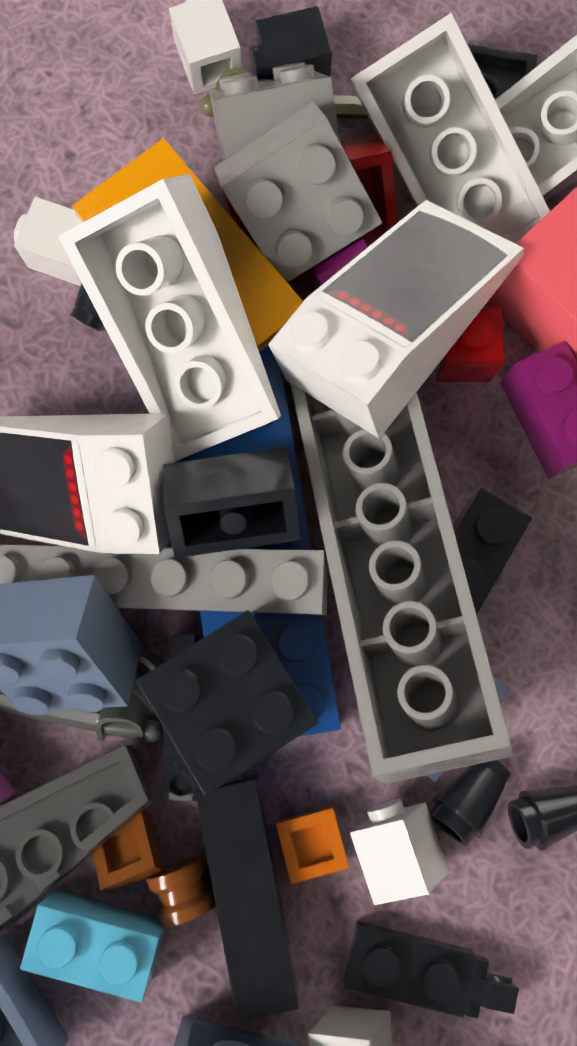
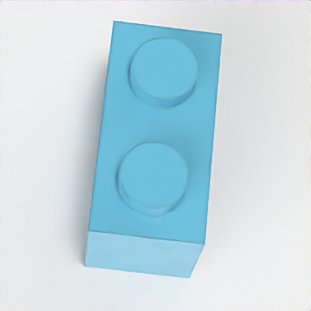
(94, 945)

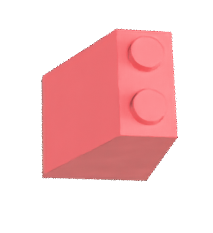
(542, 287)

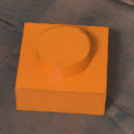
(311, 844)

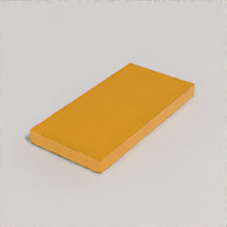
(262, 290)

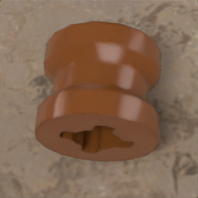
(182, 891)

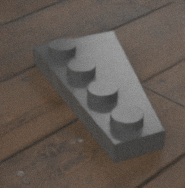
(63, 824)

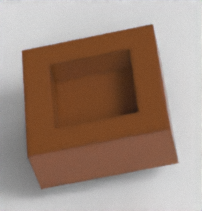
(129, 855)

